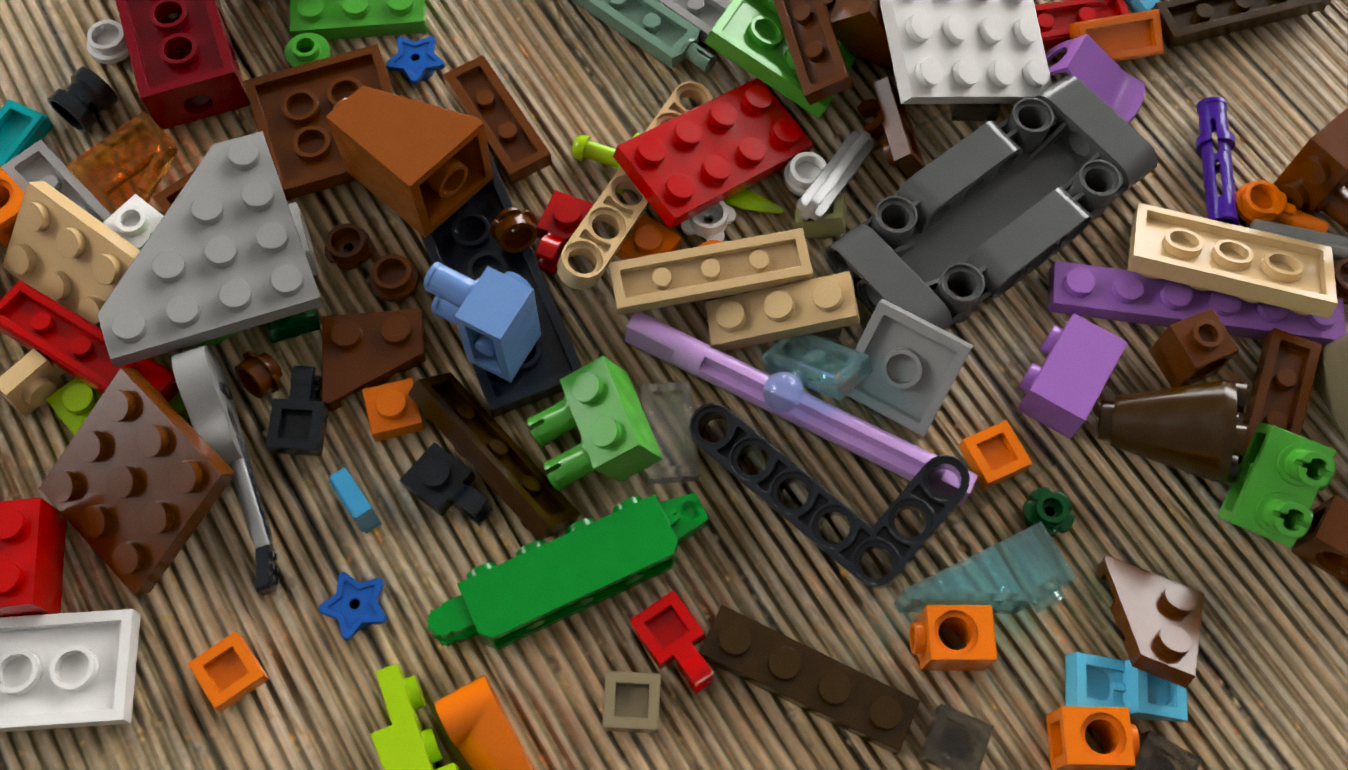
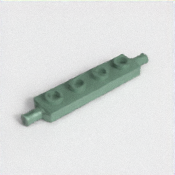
(653, 29)

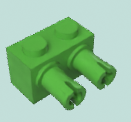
(610, 423)
(1278, 484)

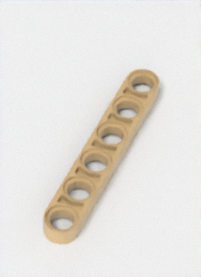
(612, 211)

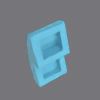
(1115, 683)

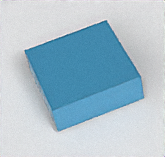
(354, 500)

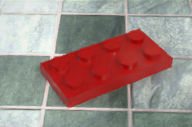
(712, 151)

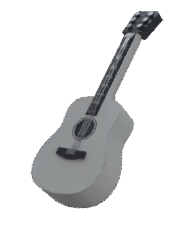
(216, 420)

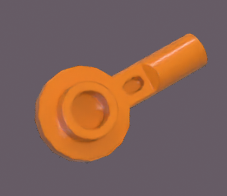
(1266, 202)

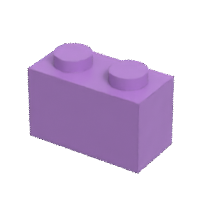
(1071, 375)

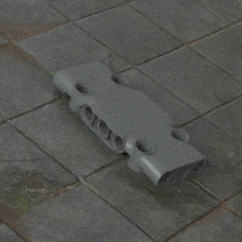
(994, 205)

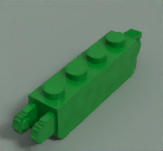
(569, 572)

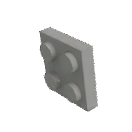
(910, 366)

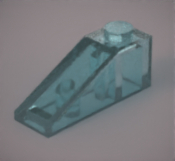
(1008, 576)

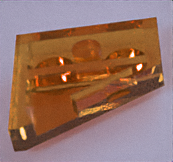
(126, 163)

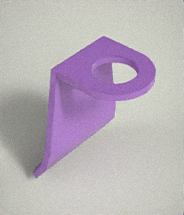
(1100, 73)

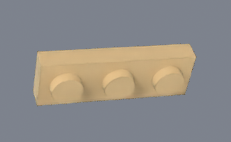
(782, 312)

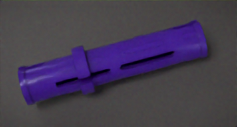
(1213, 118)

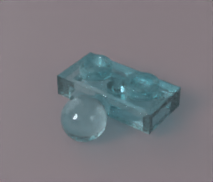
(811, 364)

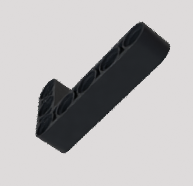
(822, 504)

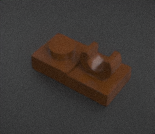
(894, 120)

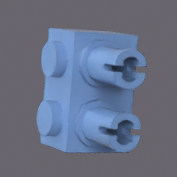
(492, 315)

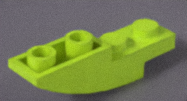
(405, 742)

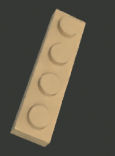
(710, 271)

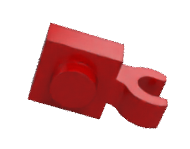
(557, 226)
(671, 635)

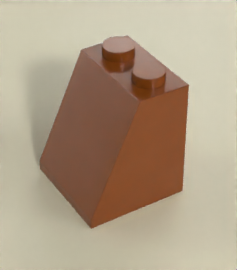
(411, 154)

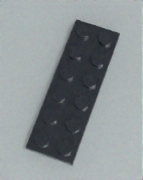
(468, 248)

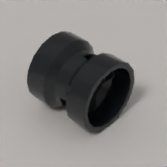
(83, 99)

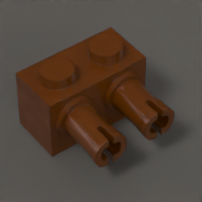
(1320, 173)

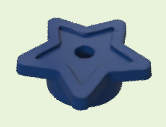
(415, 70)
(351, 619)

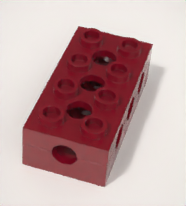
(186, 84)

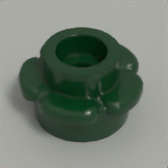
(1044, 498)

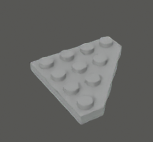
(214, 261)

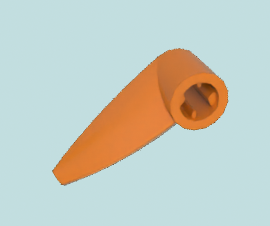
(481, 728)

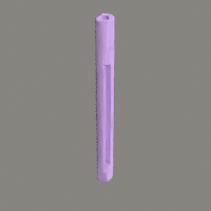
(812, 413)

